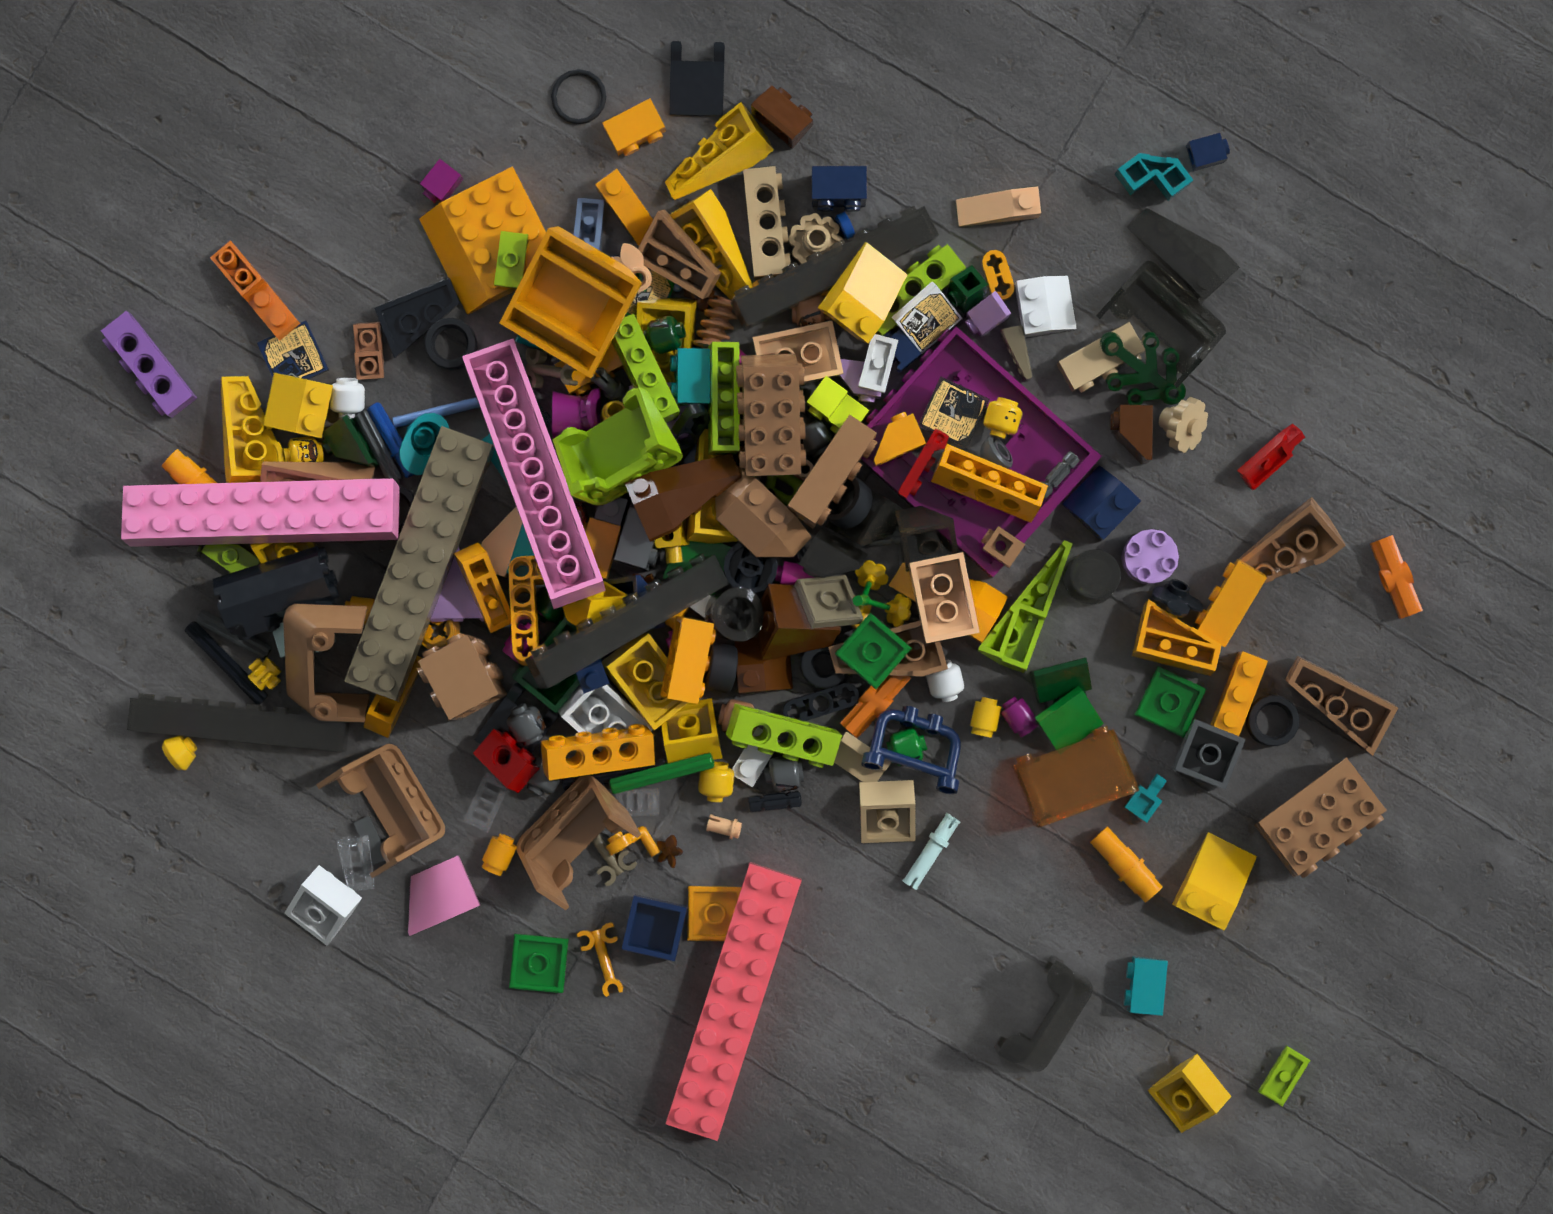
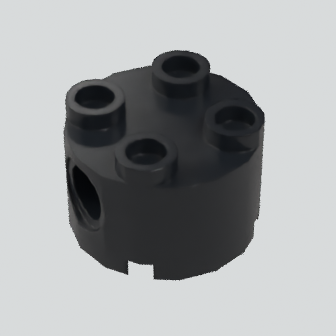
(748, 571)

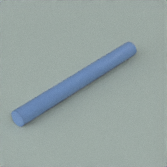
(443, 410)

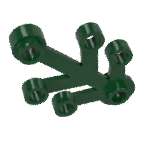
(1145, 372)

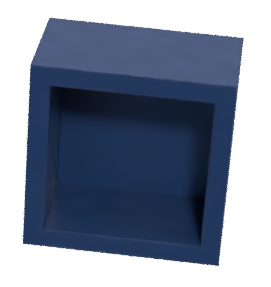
(839, 187)
(654, 927)

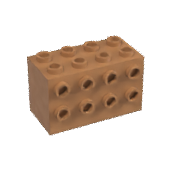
(771, 414)
(462, 676)
(1321, 819)

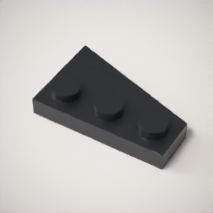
(413, 314)

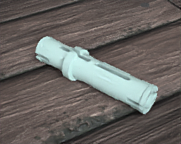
(927, 857)

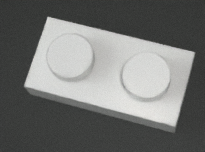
(878, 363)
(751, 763)

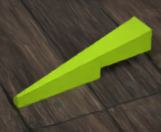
(1017, 632)

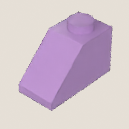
(987, 315)
(851, 378)

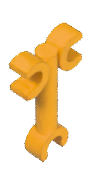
(598, 938)

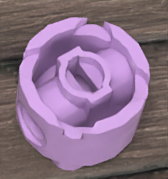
(1150, 556)

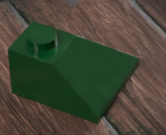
(348, 443)

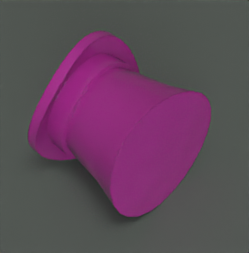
(575, 411)

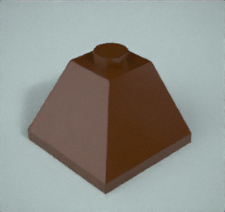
(760, 674)

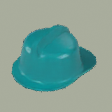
(420, 441)

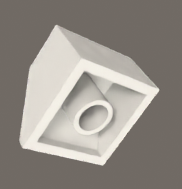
(1045, 305)
(322, 905)

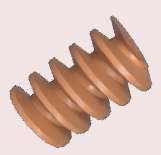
(717, 322)

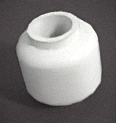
(347, 397)
(946, 683)

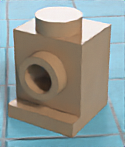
(1012, 544)

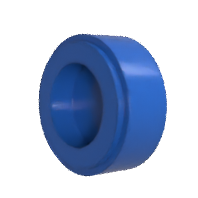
(845, 225)

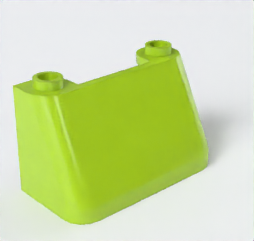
(616, 450)

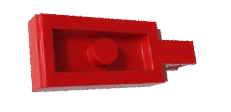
(1270, 457)
(924, 462)

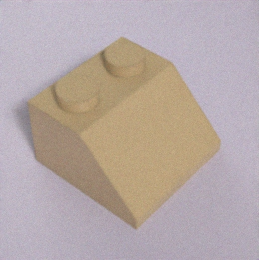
(887, 811)

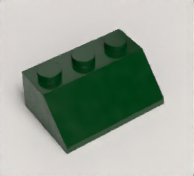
(557, 694)

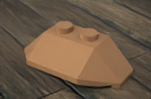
(759, 519)

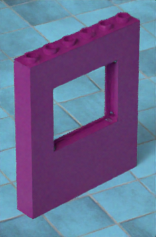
(1035, 452)

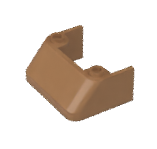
(314, 629)
(396, 800)
(566, 831)

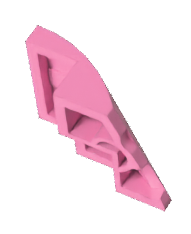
(439, 895)

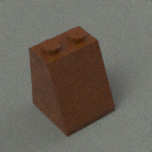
(786, 626)

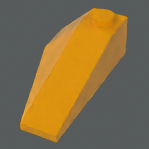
(986, 599)

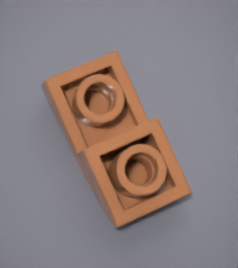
(368, 350)

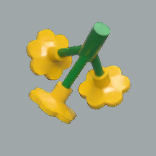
(872, 577)

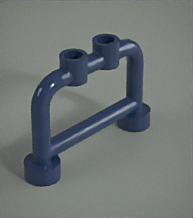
(932, 725)

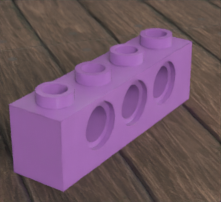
(179, 393)

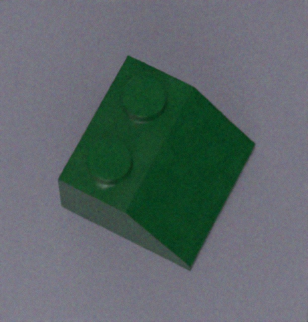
(1058, 680)

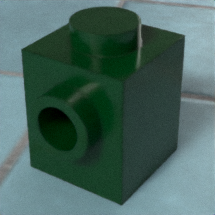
(967, 289)

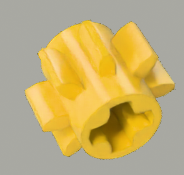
(264, 673)

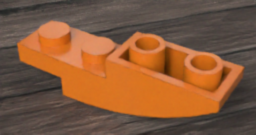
(255, 290)

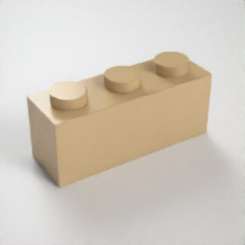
(1091, 362)

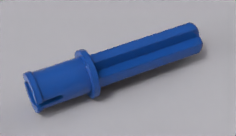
(387, 432)

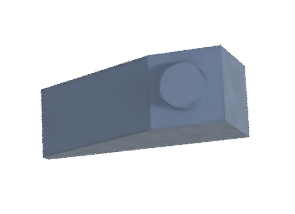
(590, 221)

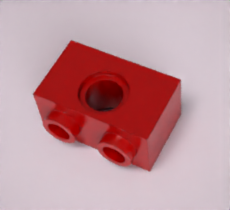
(493, 755)

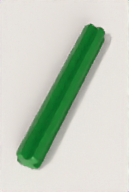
(662, 773)

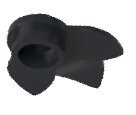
(1177, 598)

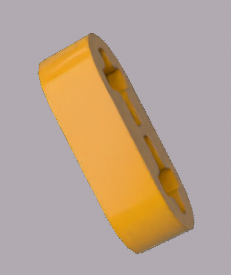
(1004, 273)

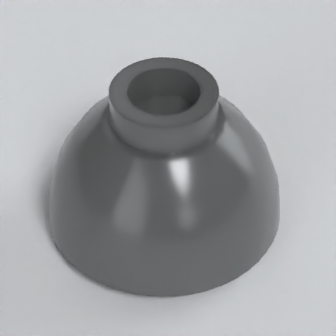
(996, 452)

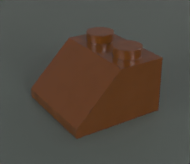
(782, 116)
(1134, 430)

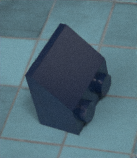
(1101, 502)

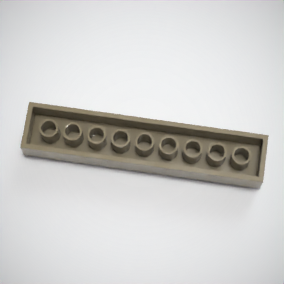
(420, 564)

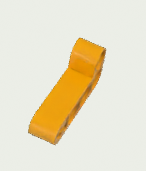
(527, 610)

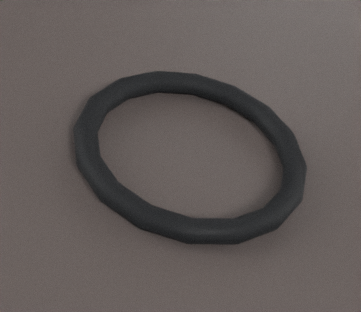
(583, 120)

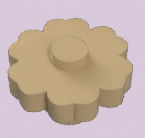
(813, 236)
(1184, 423)

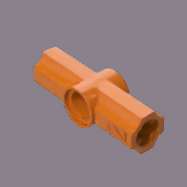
(1396, 577)
(872, 704)

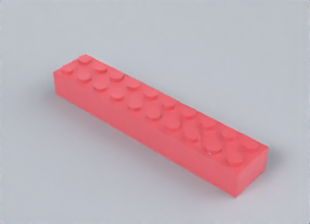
(733, 1001)

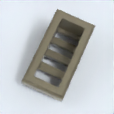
(1016, 345)

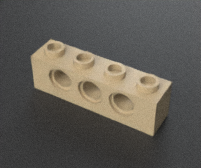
(756, 181)

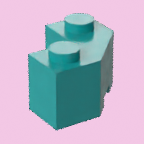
(1165, 172)

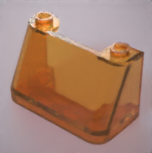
(1075, 777)

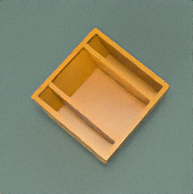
(468, 232)
(571, 300)

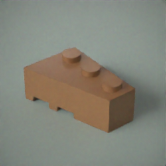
(676, 257)

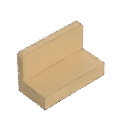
(850, 757)

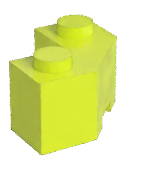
(834, 405)

